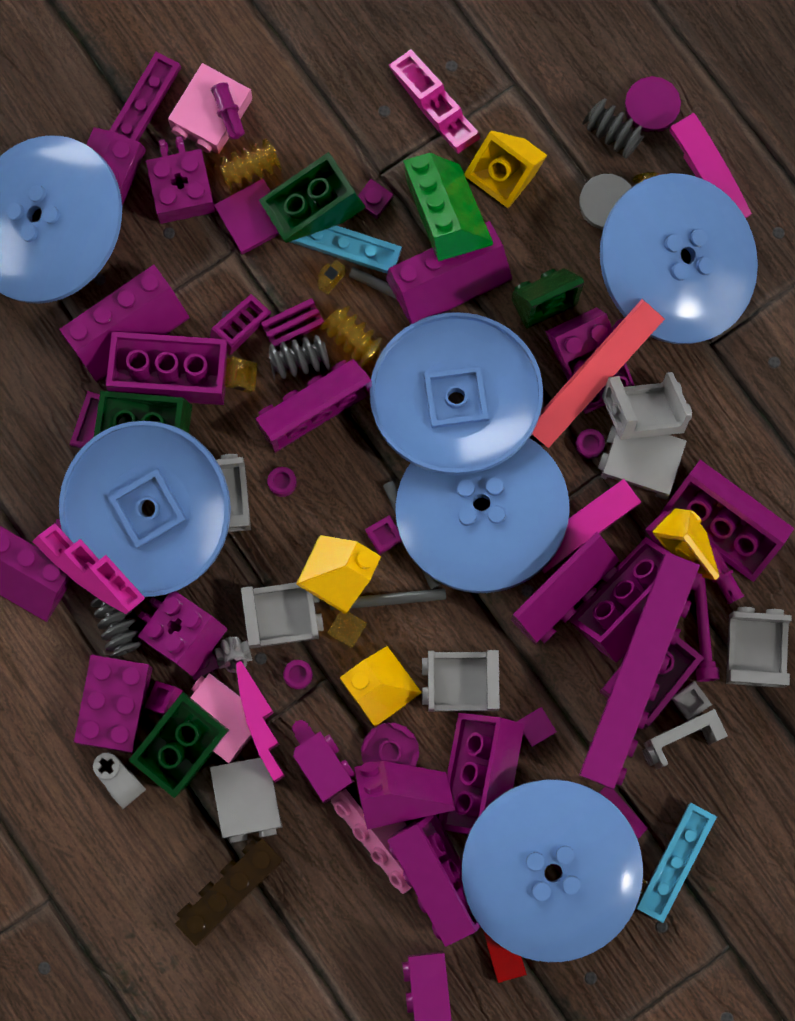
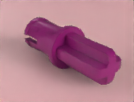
(228, 110)
(725, 580)

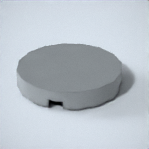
(600, 197)

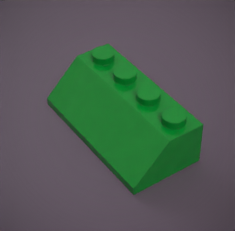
(446, 206)

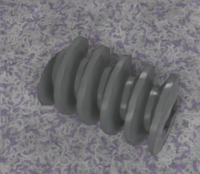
(614, 128)
(298, 356)
(116, 629)

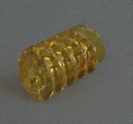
(249, 164)
(352, 336)

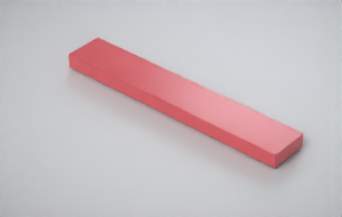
(595, 372)

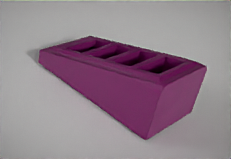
(238, 339)

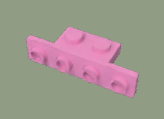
(373, 839)

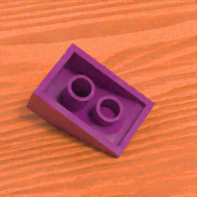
(401, 793)

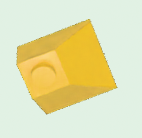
(505, 166)
(688, 539)
(338, 571)
(380, 686)

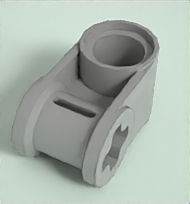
(121, 782)

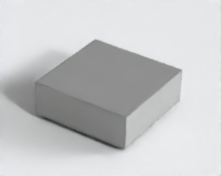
(691, 701)

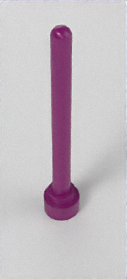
(707, 668)

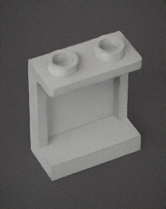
(647, 408)
(643, 461)
(235, 476)
(280, 615)
(758, 648)
(461, 681)
(708, 723)
(245, 800)

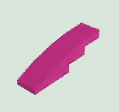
(434, 101)
(705, 159)
(595, 518)
(97, 576)
(256, 710)

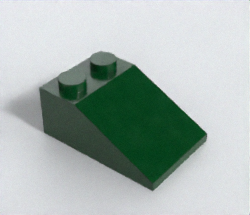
(312, 200)
(547, 296)
(122, 407)
(179, 745)

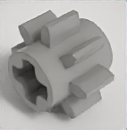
(231, 652)

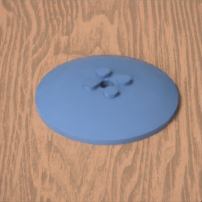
(77, 220)
(644, 260)
(461, 356)
(142, 463)
(492, 546)
(541, 827)

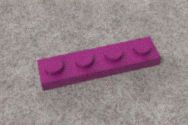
(146, 97)

